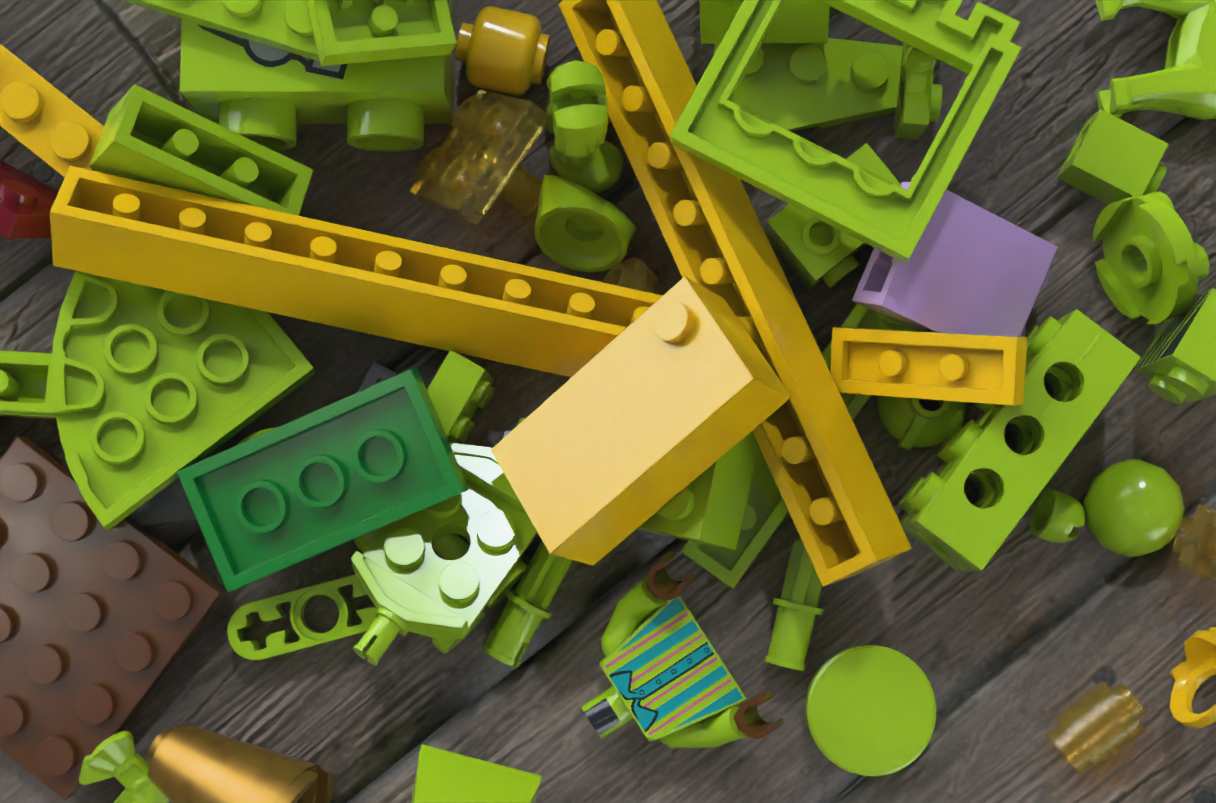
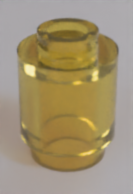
(1097, 726)

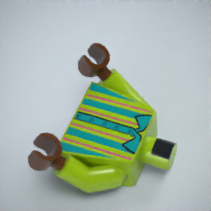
(669, 673)

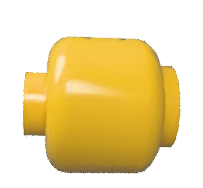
(503, 50)

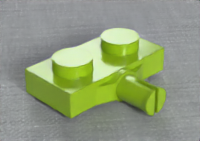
(917, 97)

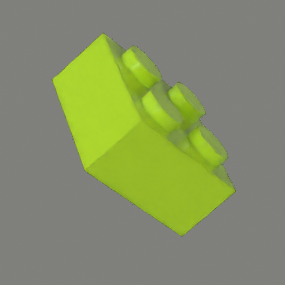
(458, 393)

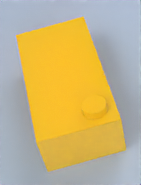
(639, 423)

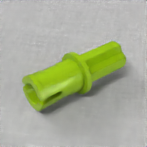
(526, 607)
(795, 611)

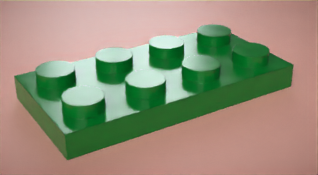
(322, 480)

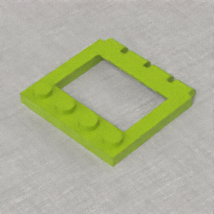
(821, 180)

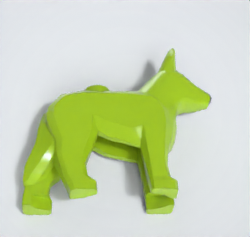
(1189, 74)

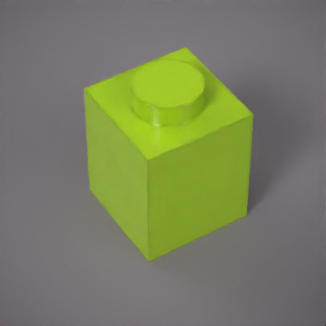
(1114, 160)

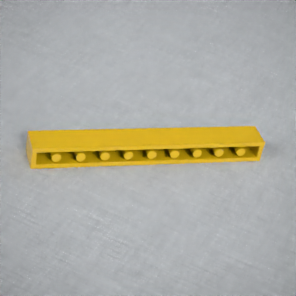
(723, 247)
(335, 274)

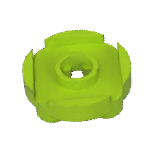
(1153, 231)

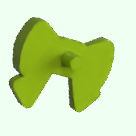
(118, 759)

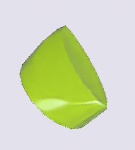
(580, 227)

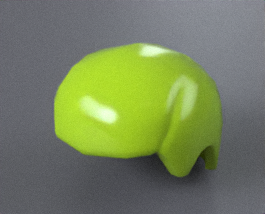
(1133, 507)

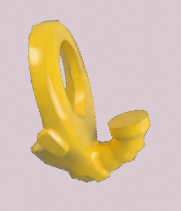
(1190, 674)

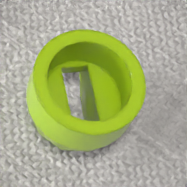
(1056, 517)

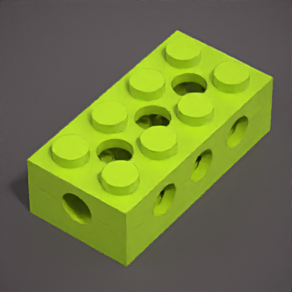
(1084, 373)

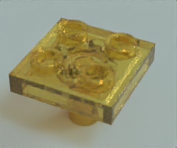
(483, 158)

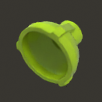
(916, 426)

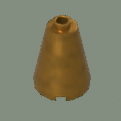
(214, 768)

